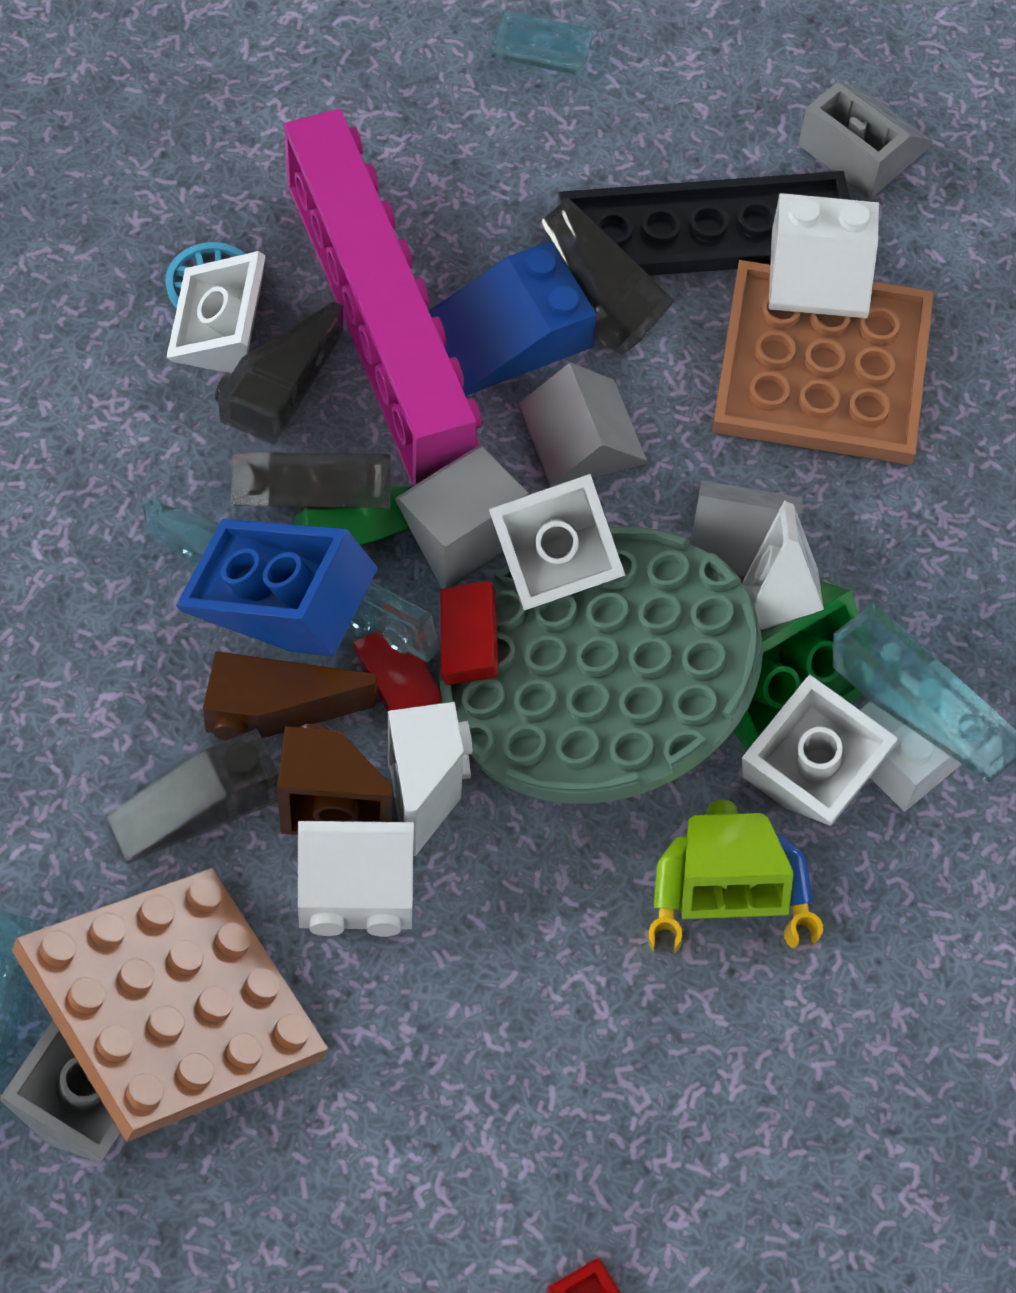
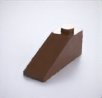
(278, 693)

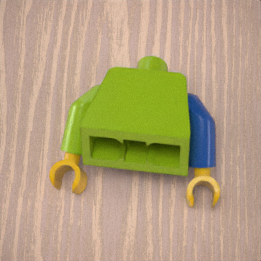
(732, 869)

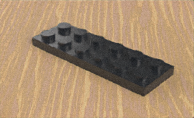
(699, 222)

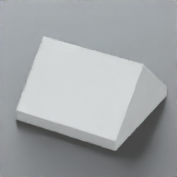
(217, 312)
(557, 542)
(784, 574)

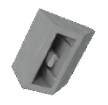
(861, 137)

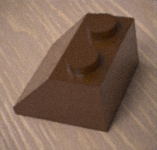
(328, 780)

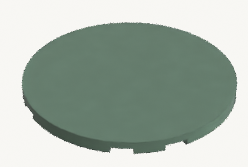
(617, 679)

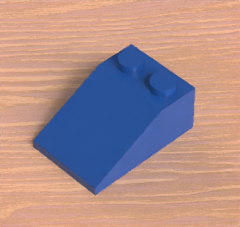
(516, 318)
(280, 584)

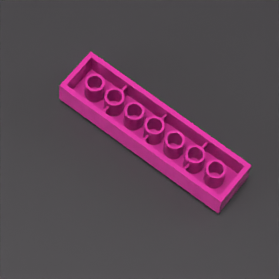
(380, 297)

